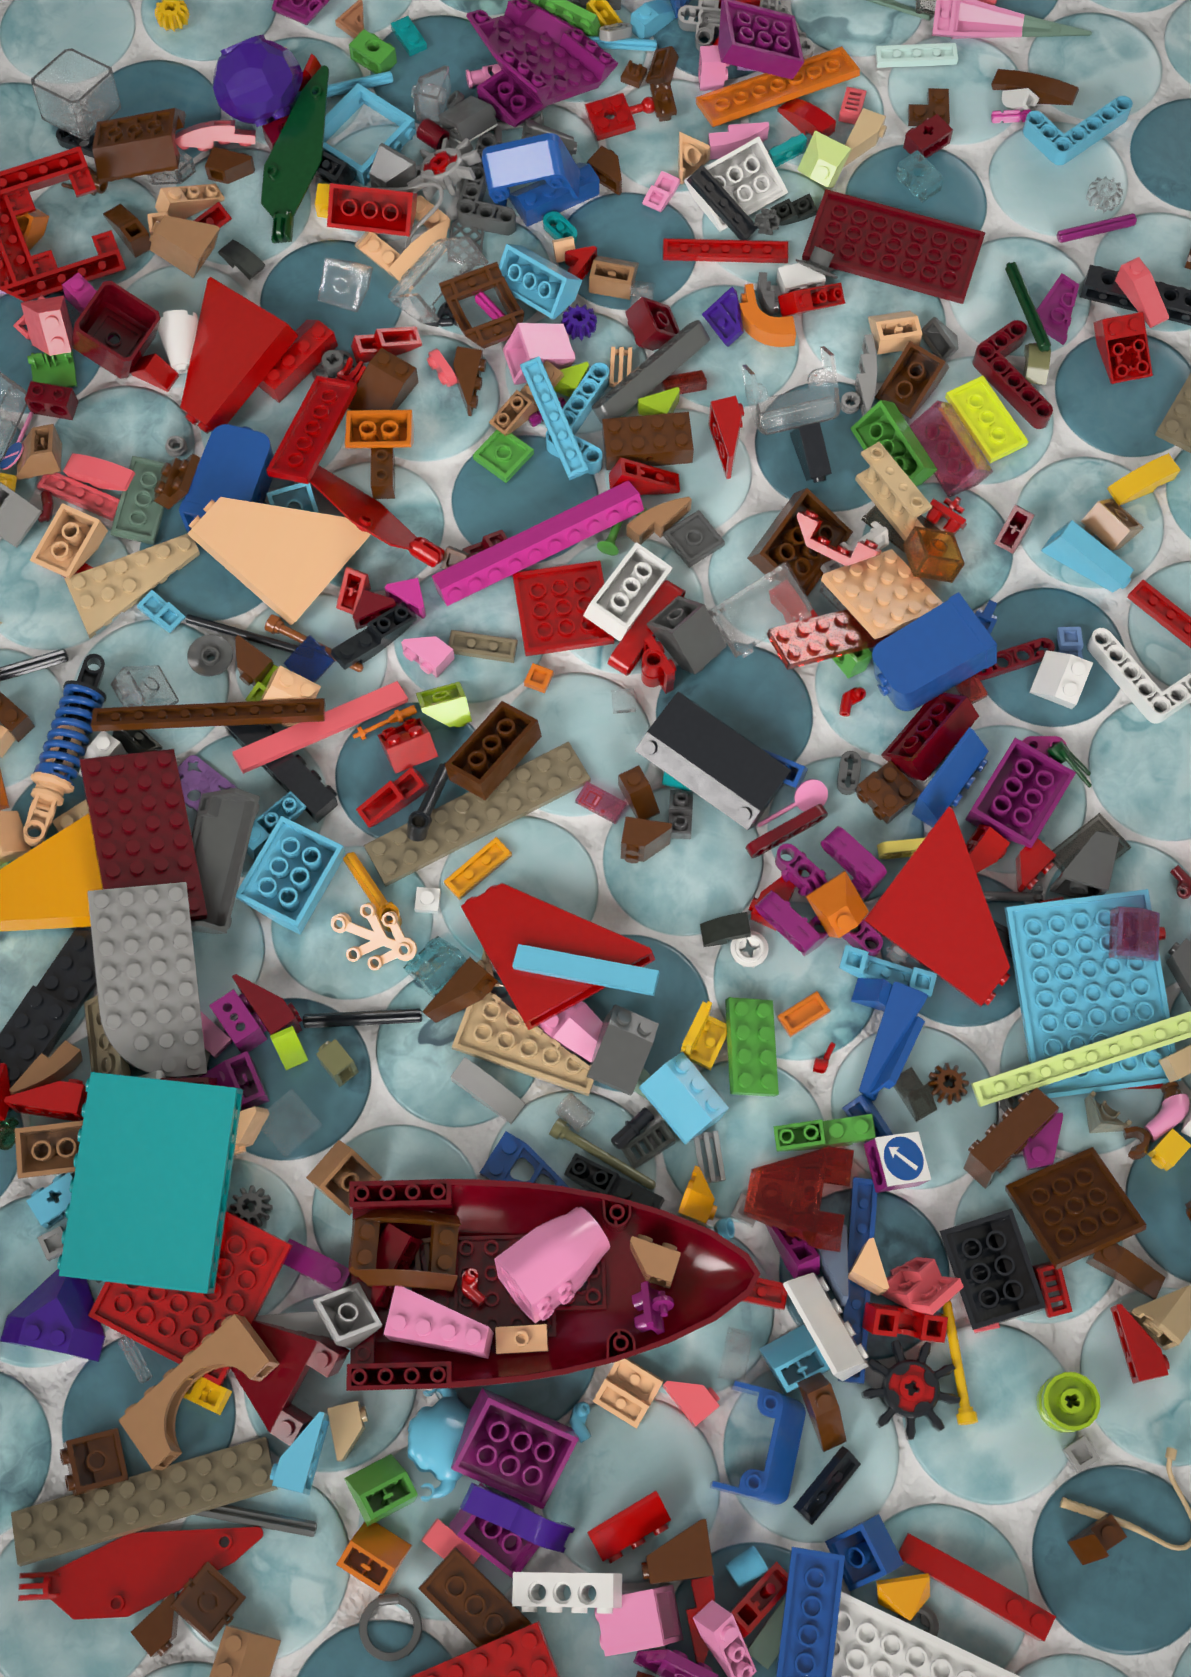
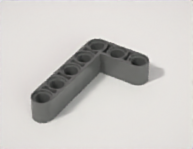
(479, 214)

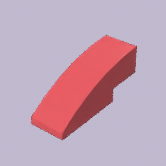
(98, 472)

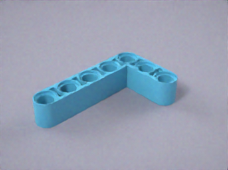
(1063, 147)
(576, 417)

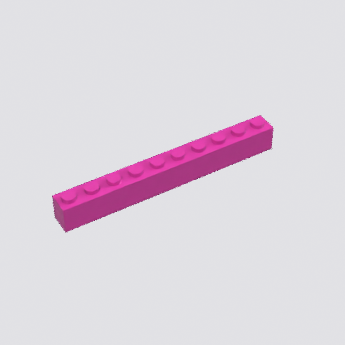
(537, 543)

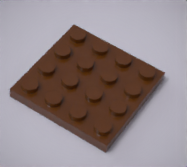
(1075, 1208)

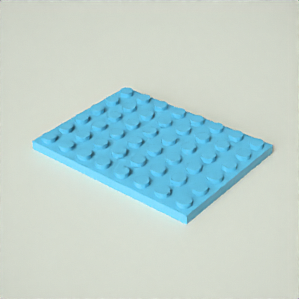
(1079, 994)

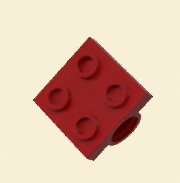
(656, 667)

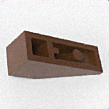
(464, 989)
(1128, 1269)
(823, 1410)

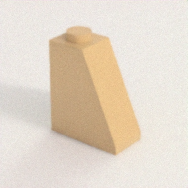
(1166, 1318)

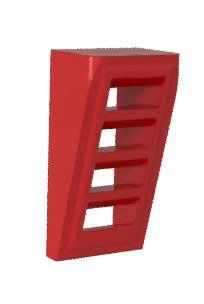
(1060, 1285)

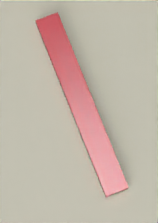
(307, 733)

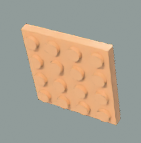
(881, 593)

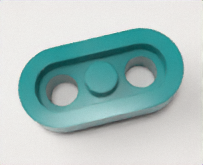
(563, 226)

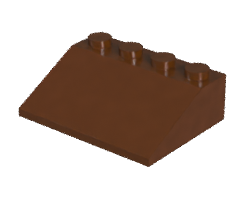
(786, 542)

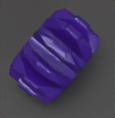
(579, 321)

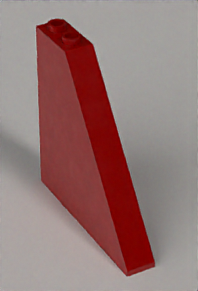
(230, 355)
(942, 915)
(511, 917)

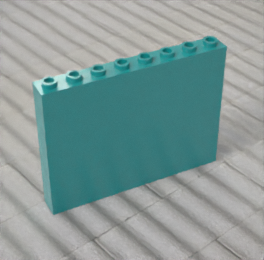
(151, 1182)

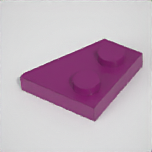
(1042, 1149)

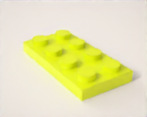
(986, 419)

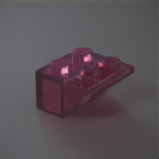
(1134, 934)

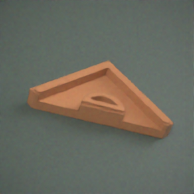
(352, 20)

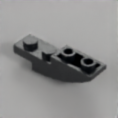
(376, 637)
(605, 1181)

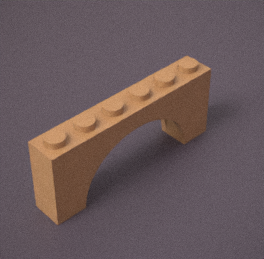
(153, 1418)

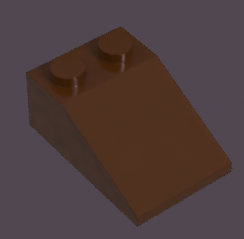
(912, 379)
(384, 383)

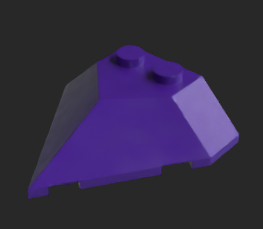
(57, 1319)

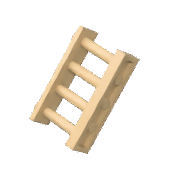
(892, 490)

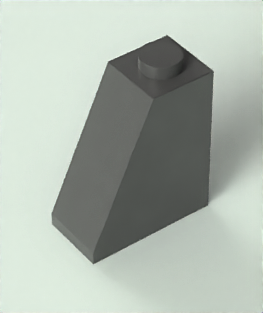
(1180, 966)

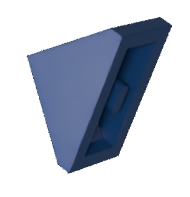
(872, 992)

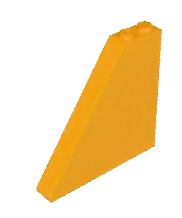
(51, 882)

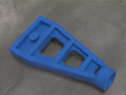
(507, 1154)

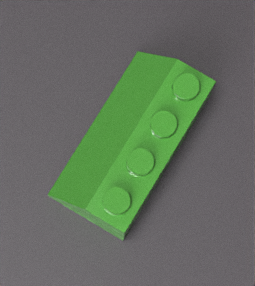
(887, 425)

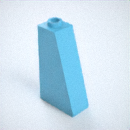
(1088, 557)

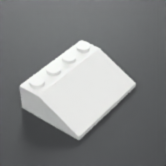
(747, 177)

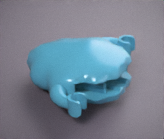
(435, 1439)

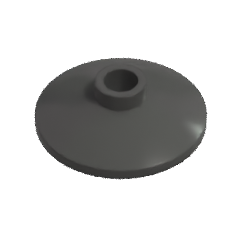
(207, 647)

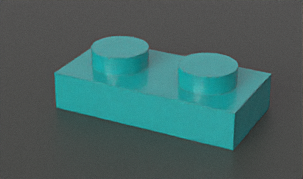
(409, 36)
(788, 150)

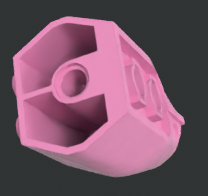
(552, 1262)

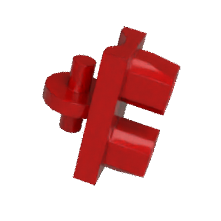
(938, 510)

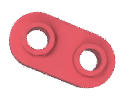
(445, 372)

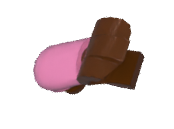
(1173, 1112)

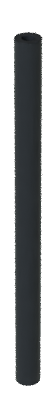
(250, 636)

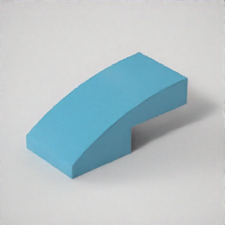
(160, 611)

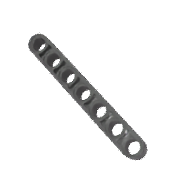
(652, 372)

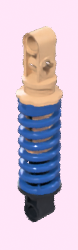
(63, 746)

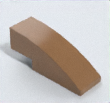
(658, 519)
(49, 1070)

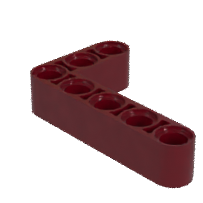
(1022, 390)

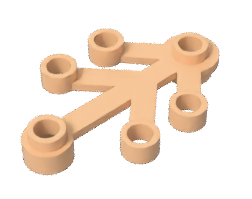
(376, 936)

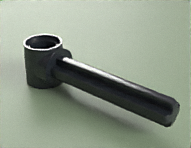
(422, 816)

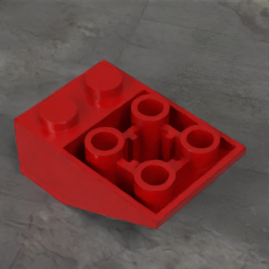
(1124, 347)

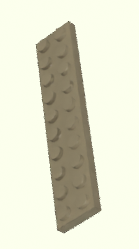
(472, 818)
(142, 1501)

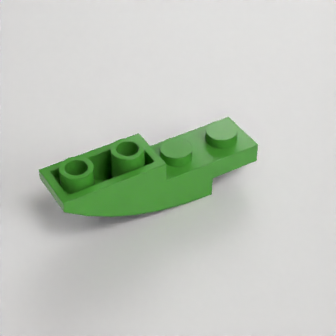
(822, 1134)

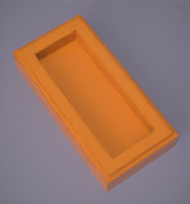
(803, 1014)

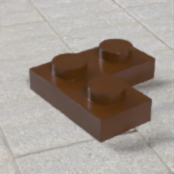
(937, 104)

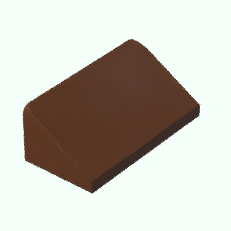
(662, 66)

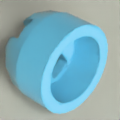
(725, 1228)

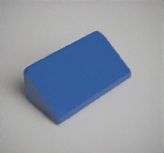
(865, 1106)

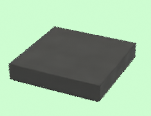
(693, 538)

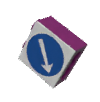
(897, 1161)

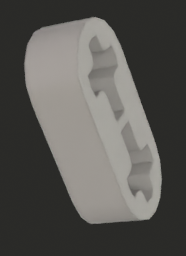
(615, 32)

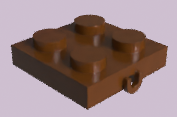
(208, 1601)

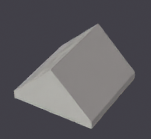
(348, 1315)

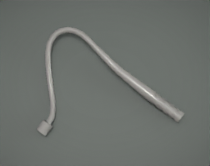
(430, 213)

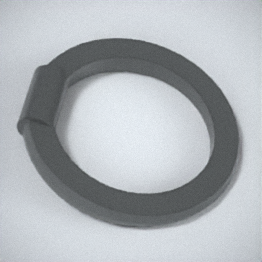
(383, 1600)

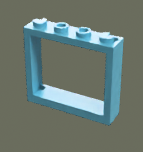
(347, 107)

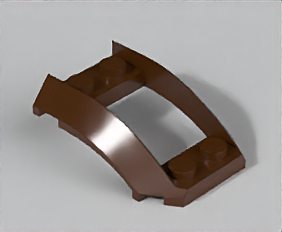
(472, 284)
(441, 1254)

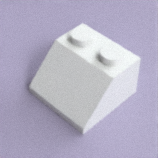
(1061, 678)

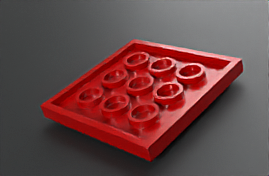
(553, 608)

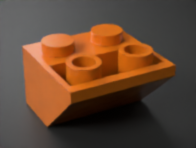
(374, 1556)

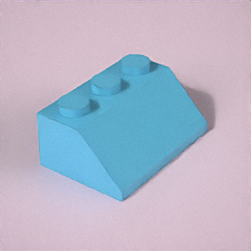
(684, 1098)

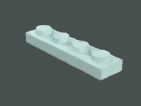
(916, 55)

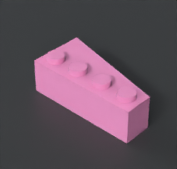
(431, 1325)

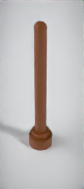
(276, 625)

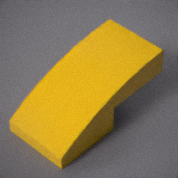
(208, 1395)

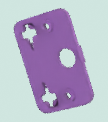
(204, 782)

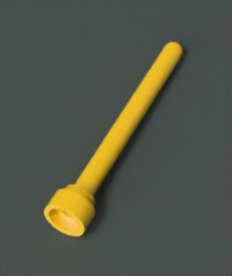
(966, 1414)

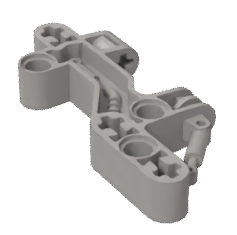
(709, 22)

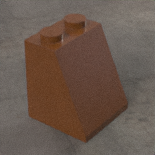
(681, 1557)

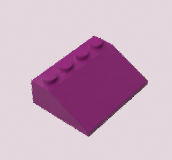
(759, 39)
(1021, 794)
(513, 1448)

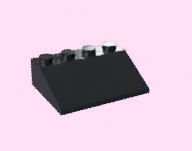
(993, 1269)

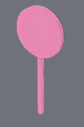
(806, 796)

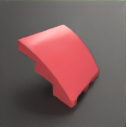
(921, 1286)

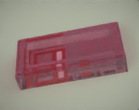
(601, 802)

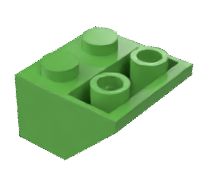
(381, 1489)

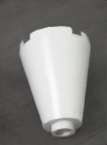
(178, 337)

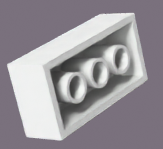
(627, 591)

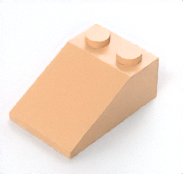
(69, 541)

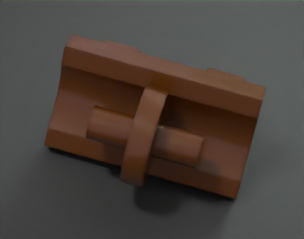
(663, 101)

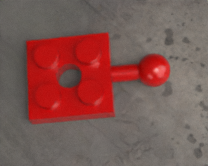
(616, 106)

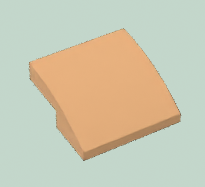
(628, 1391)

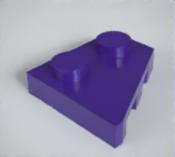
(725, 317)

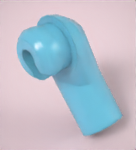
(578, 1420)

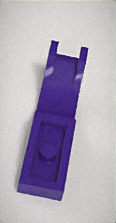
(516, 1518)

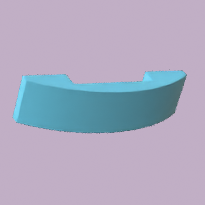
(862, 965)

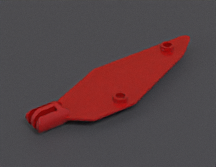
(374, 517)
(137, 1570)

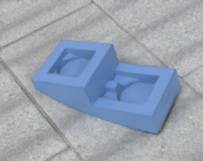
(1070, 640)

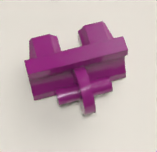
(655, 1307)

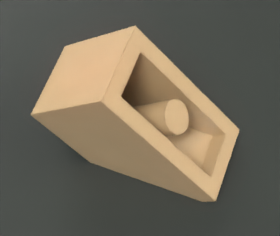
(346, 1427)

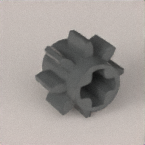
(767, 221)

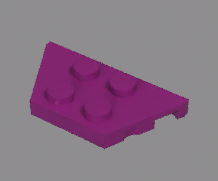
(672, 1664)

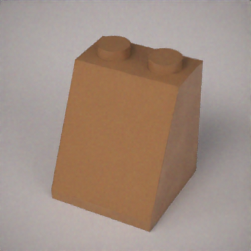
(183, 242)

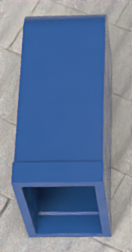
(229, 468)
(933, 654)

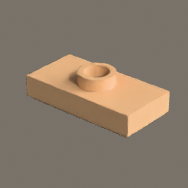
(521, 1339)

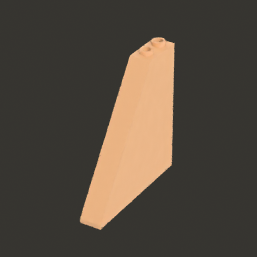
(277, 550)

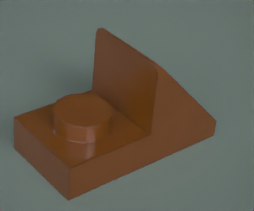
(1096, 1539)

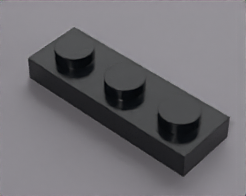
(827, 1485)

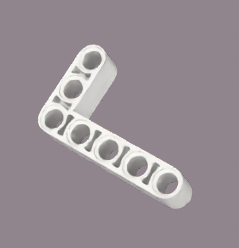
(1140, 679)

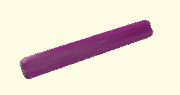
(1096, 228)

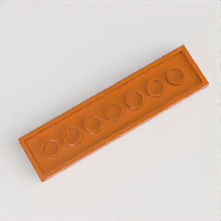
(770, 90)

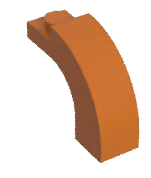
(762, 327)

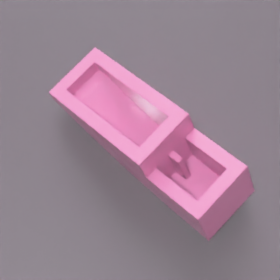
(736, 136)

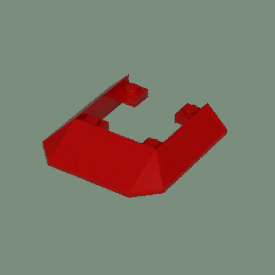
(37, 275)

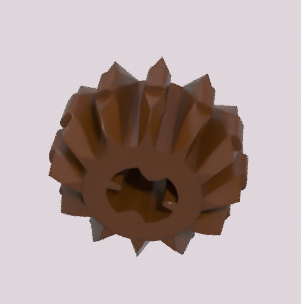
(948, 1093)

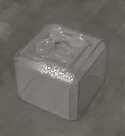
(76, 93)

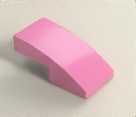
(661, 192)

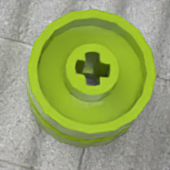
(1083, 1402)

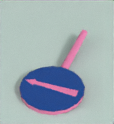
(15, 451)

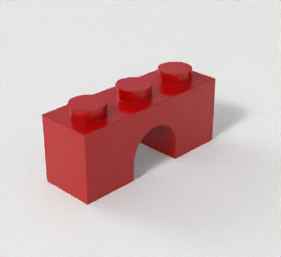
(894, 1320)

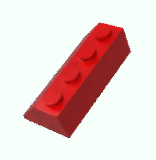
(371, 209)
(299, 359)

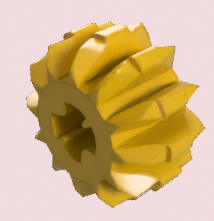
(172, 14)

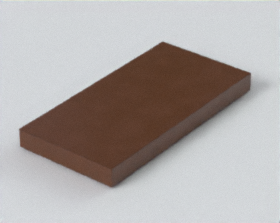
(471, 1600)

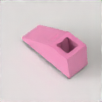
(724, 1640)

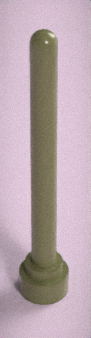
(562, 1131)

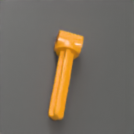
(370, 888)

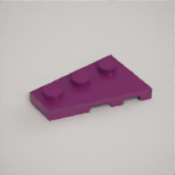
(1057, 308)

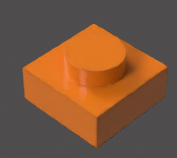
(538, 678)

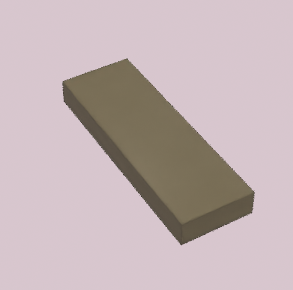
(483, 646)

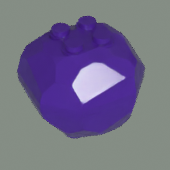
(256, 80)

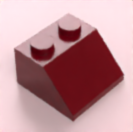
(651, 323)

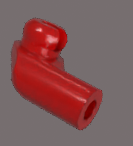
(850, 698)
(469, 1287)

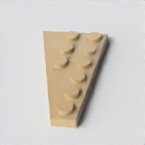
(120, 584)
(500, 1036)

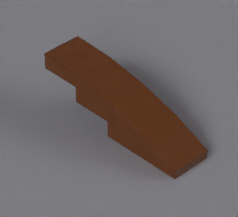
(1048, 89)

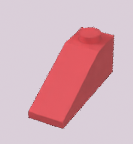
(1142, 291)

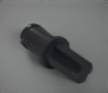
(632, 1128)

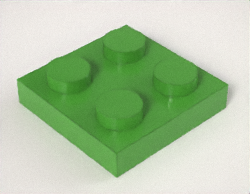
(503, 455)

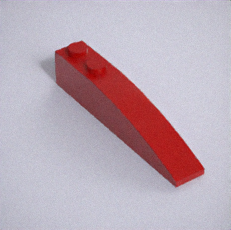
(977, 1588)

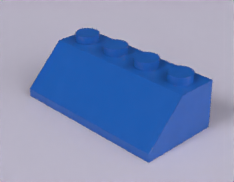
(539, 198)
(951, 778)

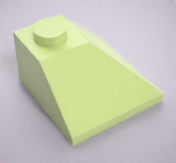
(824, 159)

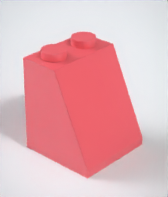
(49, 325)

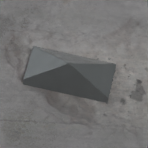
(940, 339)

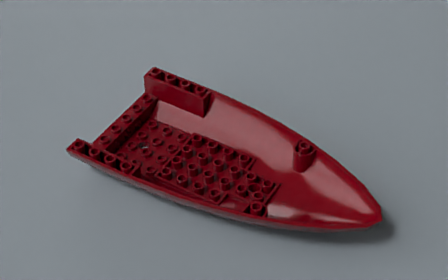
(583, 1333)

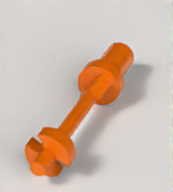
(398, 716)

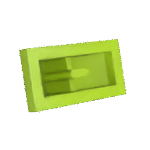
(572, 378)
(659, 403)

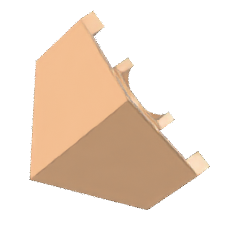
(691, 155)

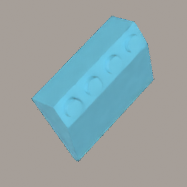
(291, 874)

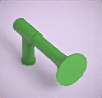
(608, 546)

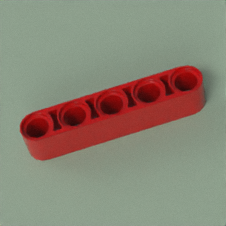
(631, 647)

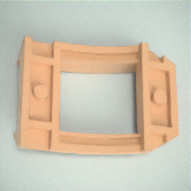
(396, 263)

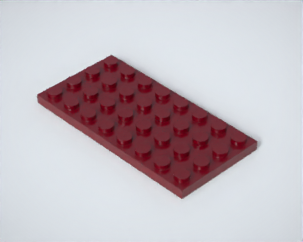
(895, 246)
(141, 823)

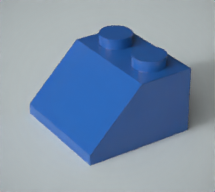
(867, 1552)

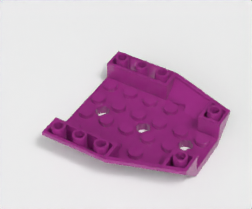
(543, 51)

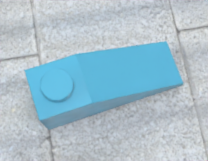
(651, 18)

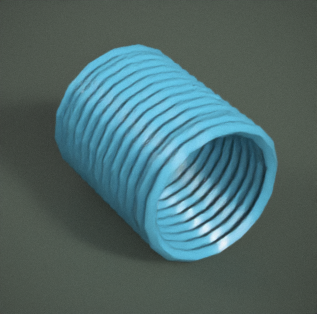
(746, 1567)

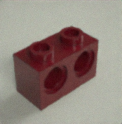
(51, 400)

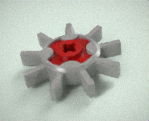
(446, 167)

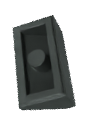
(136, 741)

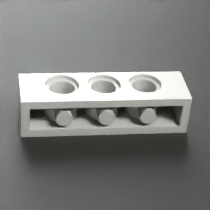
(607, 1587)

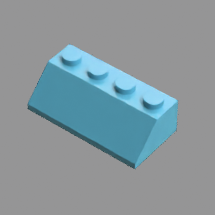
(538, 280)

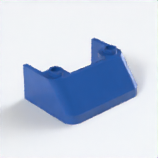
(527, 162)
(775, 1481)

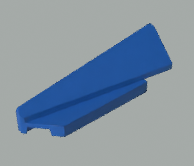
(894, 1039)

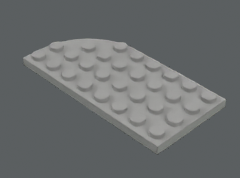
(148, 977)

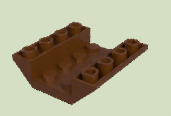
(137, 144)

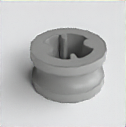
(847, 408)

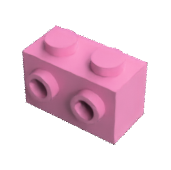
(711, 70)

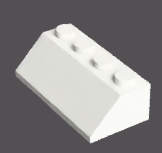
(826, 1325)

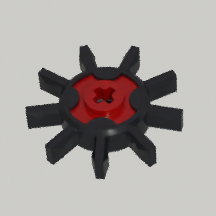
(924, 1382)

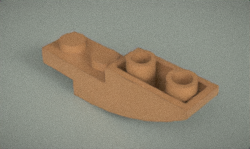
(521, 405)

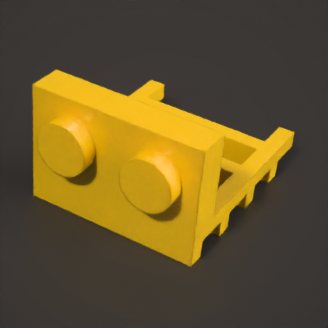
(704, 1038)

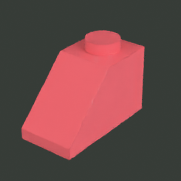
(693, 1400)

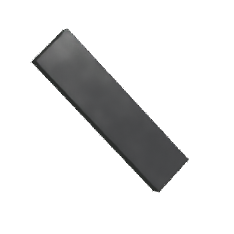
(722, 203)

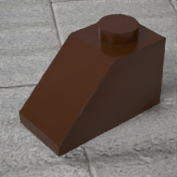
(607, 168)
(251, 662)
(638, 793)
(158, 1628)

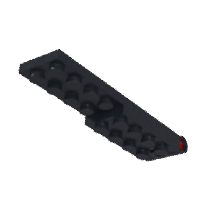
(49, 1006)

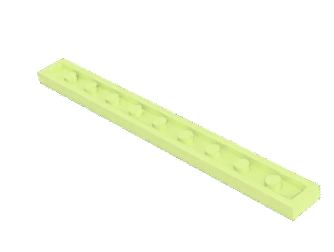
(1082, 1059)

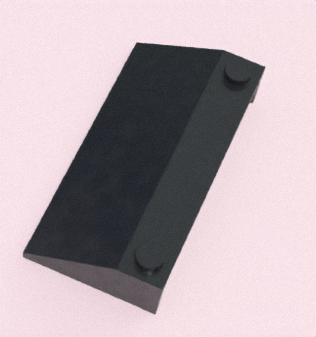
(713, 760)

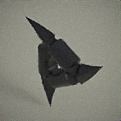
(443, 310)

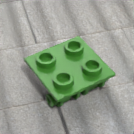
(53, 369)

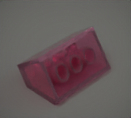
(950, 449)

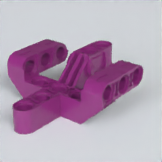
(851, 856)

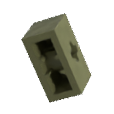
(336, 1062)

